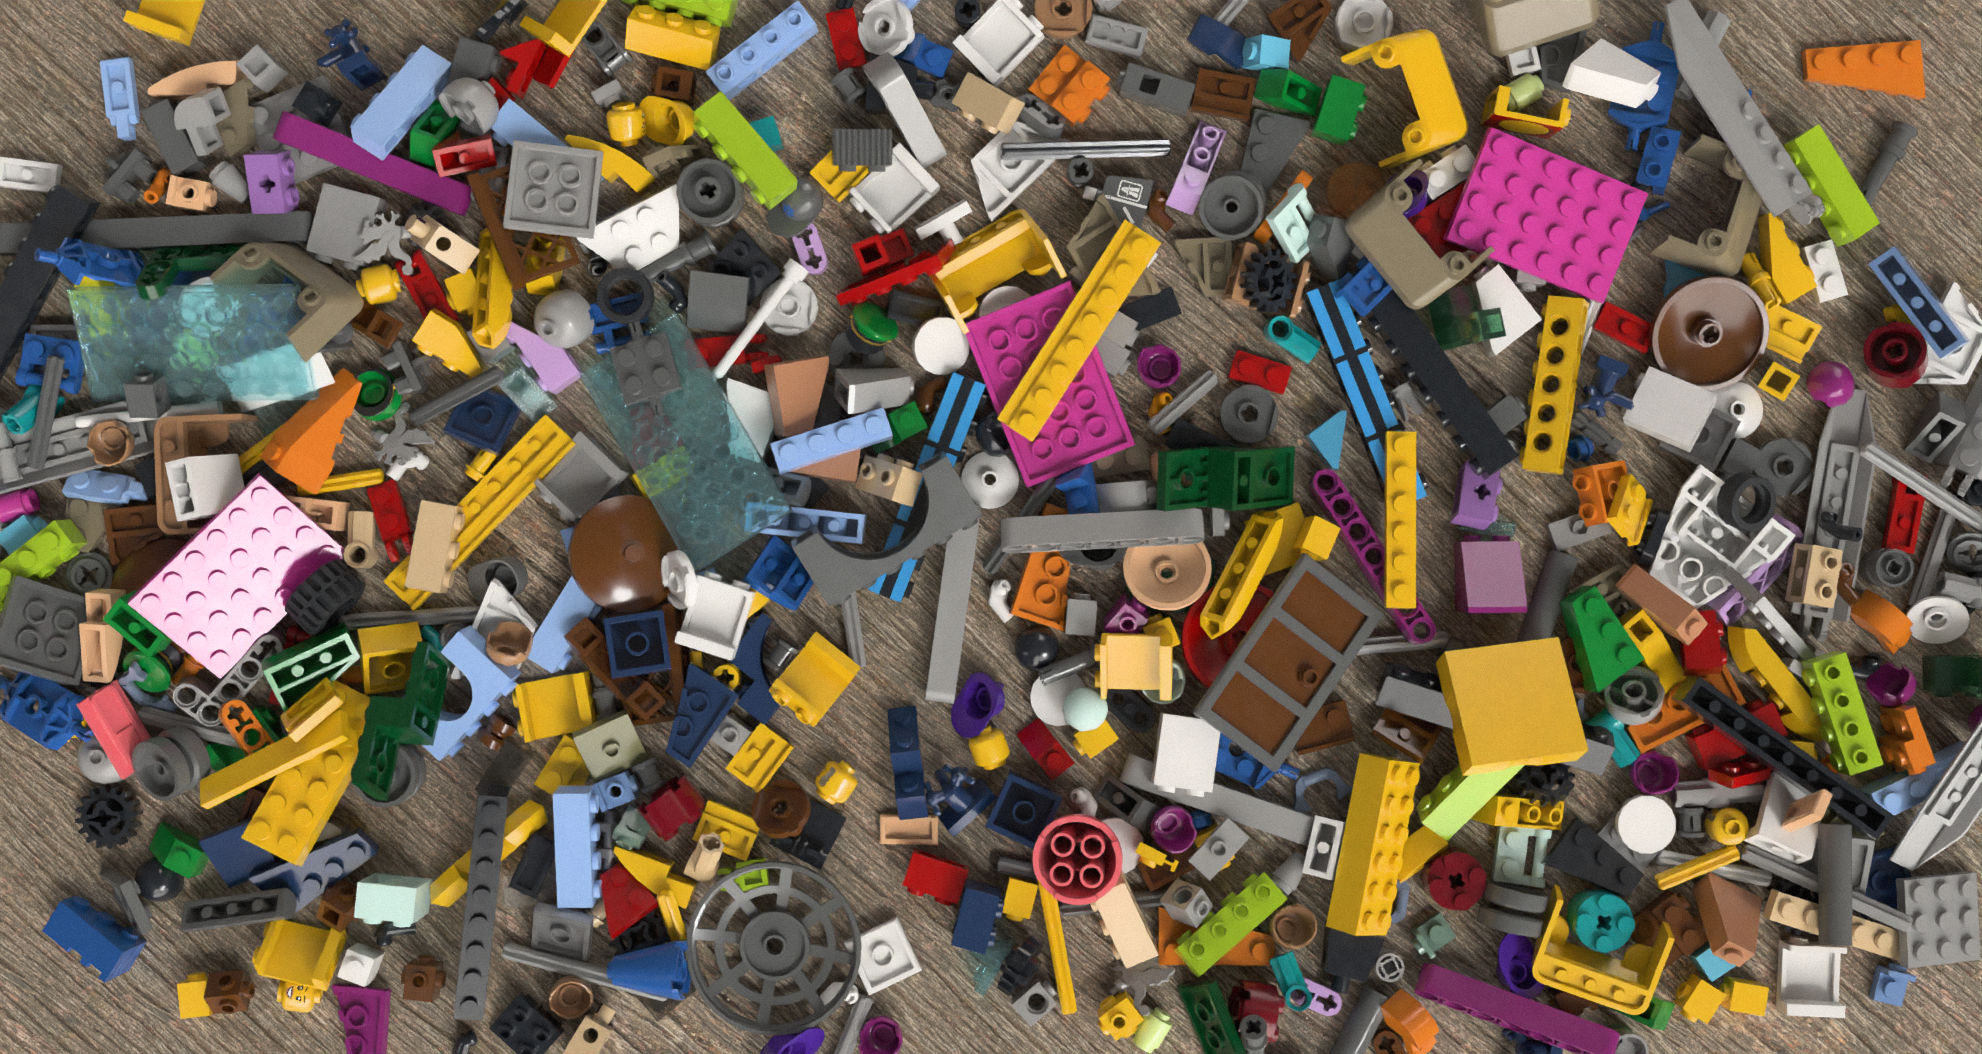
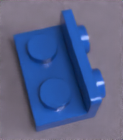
(1658, 159)
(1363, 287)

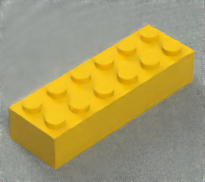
(307, 794)
(1373, 845)

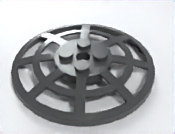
(769, 964)

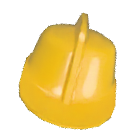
(667, 120)

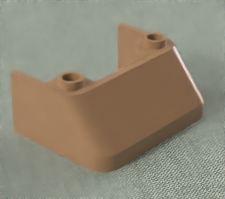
(181, 438)

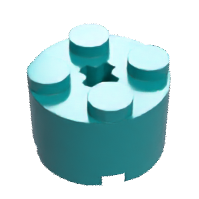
(1616, 921)

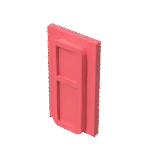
(114, 725)

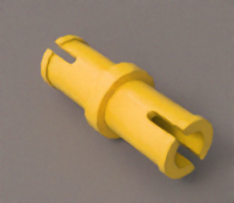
(1759, 281)

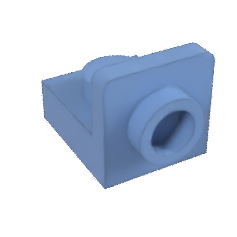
(1890, 983)

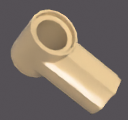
(361, 535)
(705, 859)

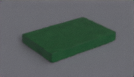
(1210, 1017)

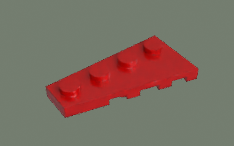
(899, 272)

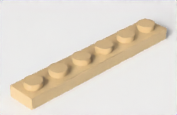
(1805, 916)

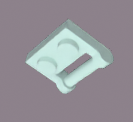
(1289, 225)
(1511, 855)

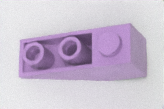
(1196, 168)
(553, 365)

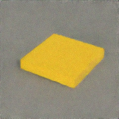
(1284, 554)

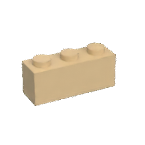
(435, 546)
(1125, 924)

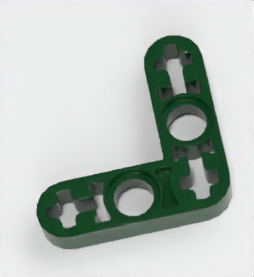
(168, 261)

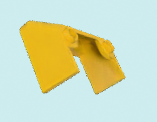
(1430, 86)
(992, 258)
(1593, 975)

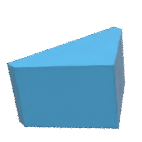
(1328, 439)

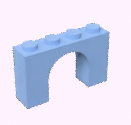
(487, 682)

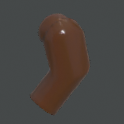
(1156, 209)
(927, 392)
(1845, 582)

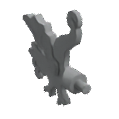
(390, 235)
(395, 442)
(1136, 975)

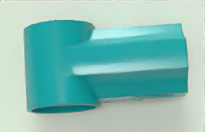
(1293, 340)
(23, 414)
(1625, 750)
(1290, 978)

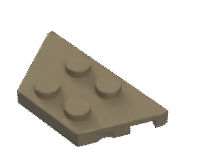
(1093, 239)

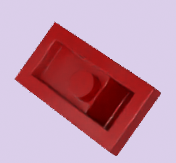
(527, 58)
(464, 155)
(1045, 748)

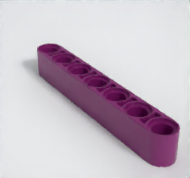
(391, 171)
(1359, 547)
(1514, 1012)

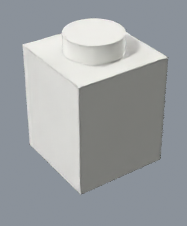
(361, 964)

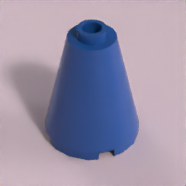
(653, 970)

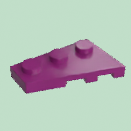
(364, 1017)

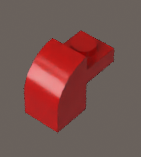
(881, 252)

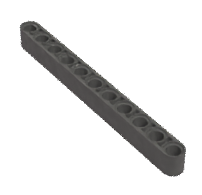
(161, 232)

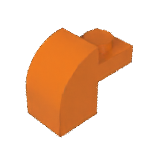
(1882, 620)
(1410, 1021)

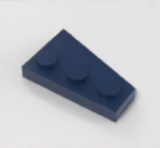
(700, 712)

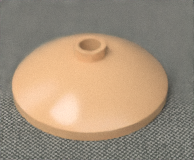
(1189, 569)

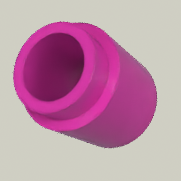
(18, 503)

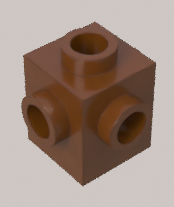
(338, 905)
(423, 979)
(229, 991)

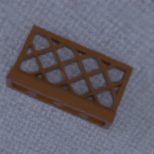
(503, 238)
(679, 662)

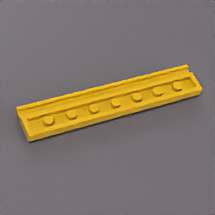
(1079, 330)
(496, 497)

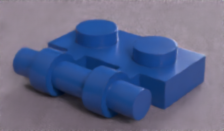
(604, 325)

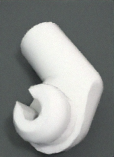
(998, 598)
(833, 989)

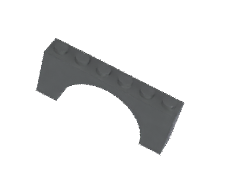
(842, 572)

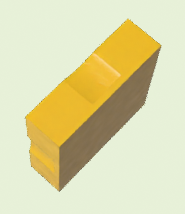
(1511, 706)

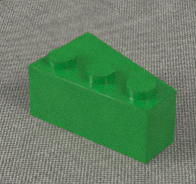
(1598, 638)
(306, 664)

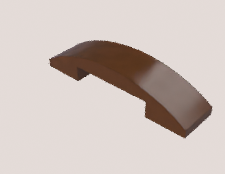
(376, 324)
(632, 690)

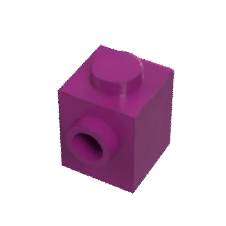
(1126, 616)

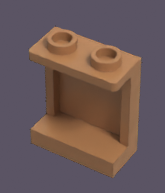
(1234, 293)

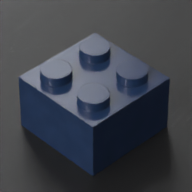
(637, 644)
(1023, 809)
(976, 916)

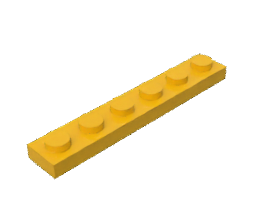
(1400, 520)

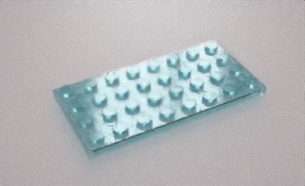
(201, 337)
(695, 458)

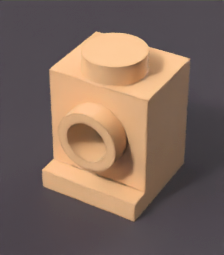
(180, 192)

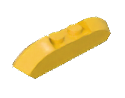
(492, 296)
(1242, 573)
(1768, 671)
(518, 829)

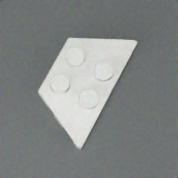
(1006, 180)
(639, 232)
(1960, 364)
(498, 607)

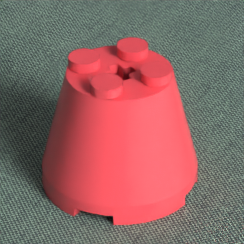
(1074, 876)

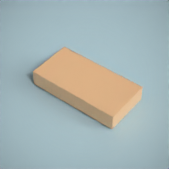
(1806, 810)
(909, 832)

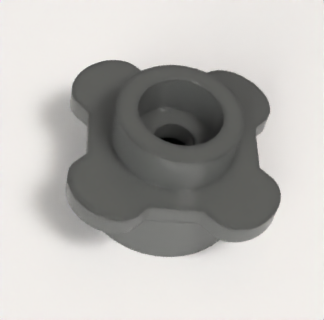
(940, 100)

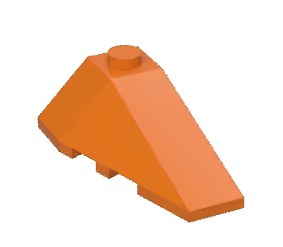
(307, 441)

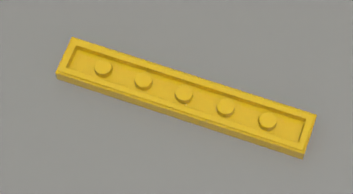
(272, 760)

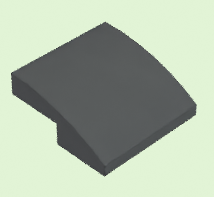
(717, 301)

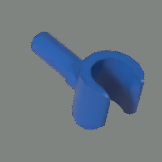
(1645, 214)

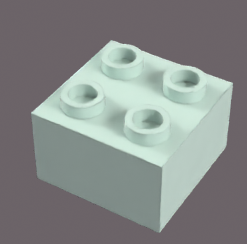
(392, 899)

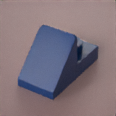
(926, 56)
(1079, 490)

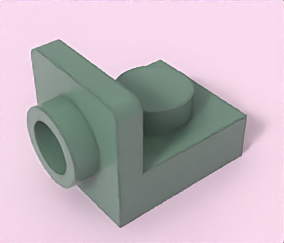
(631, 830)
(1431, 934)

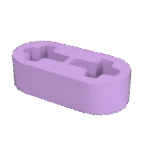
(816, 246)
(1322, 990)

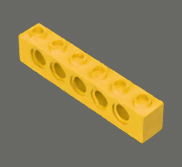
(1562, 400)

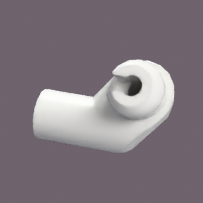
(396, 470)
(1084, 801)

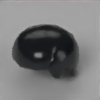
(991, 436)
(1036, 647)
(157, 881)

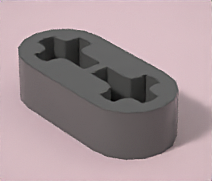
(1041, 117)

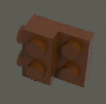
(1673, 909)

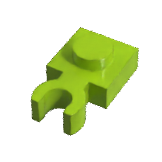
(750, 880)

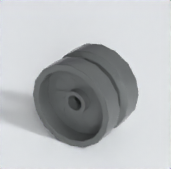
(698, 181)
(1245, 192)
(171, 763)
(406, 781)
(1512, 909)

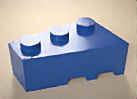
(94, 937)

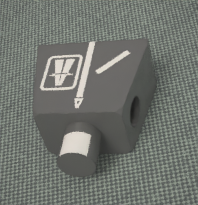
(1125, 195)

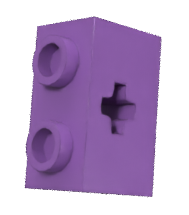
(262, 171)
(1467, 508)

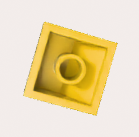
(387, 656)

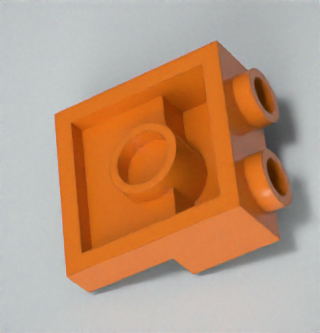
(1071, 86)
(1596, 490)
(1906, 743)

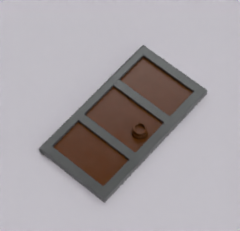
(1288, 663)

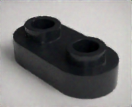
(1654, 531)
(1128, 708)

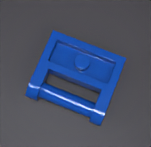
(36, 351)

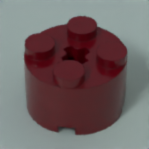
(1898, 371)
(672, 806)
(1465, 890)
(1259, 1000)

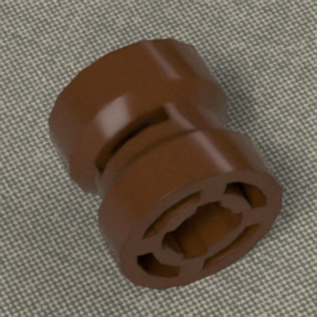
(496, 731)

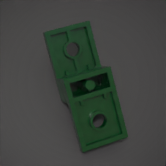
(1225, 477)
(401, 721)

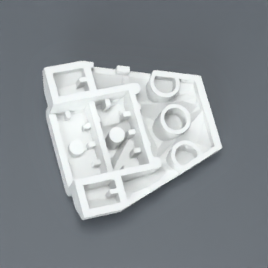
(1701, 546)

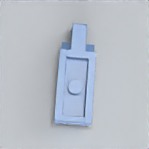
(120, 95)
(104, 488)

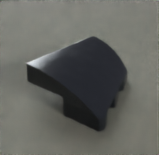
(502, 11)

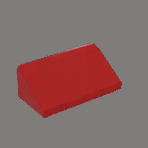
(551, 68)

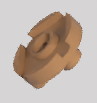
(1063, 26)

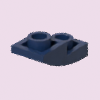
(1218, 39)

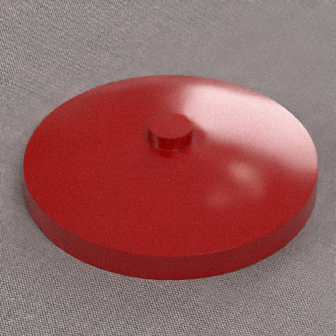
(1207, 656)

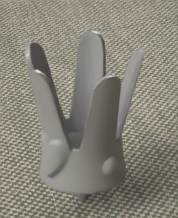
(1407, 393)

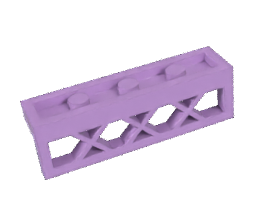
(1760, 578)

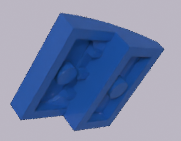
(779, 574)

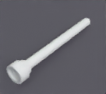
(793, 273)
(201, 408)

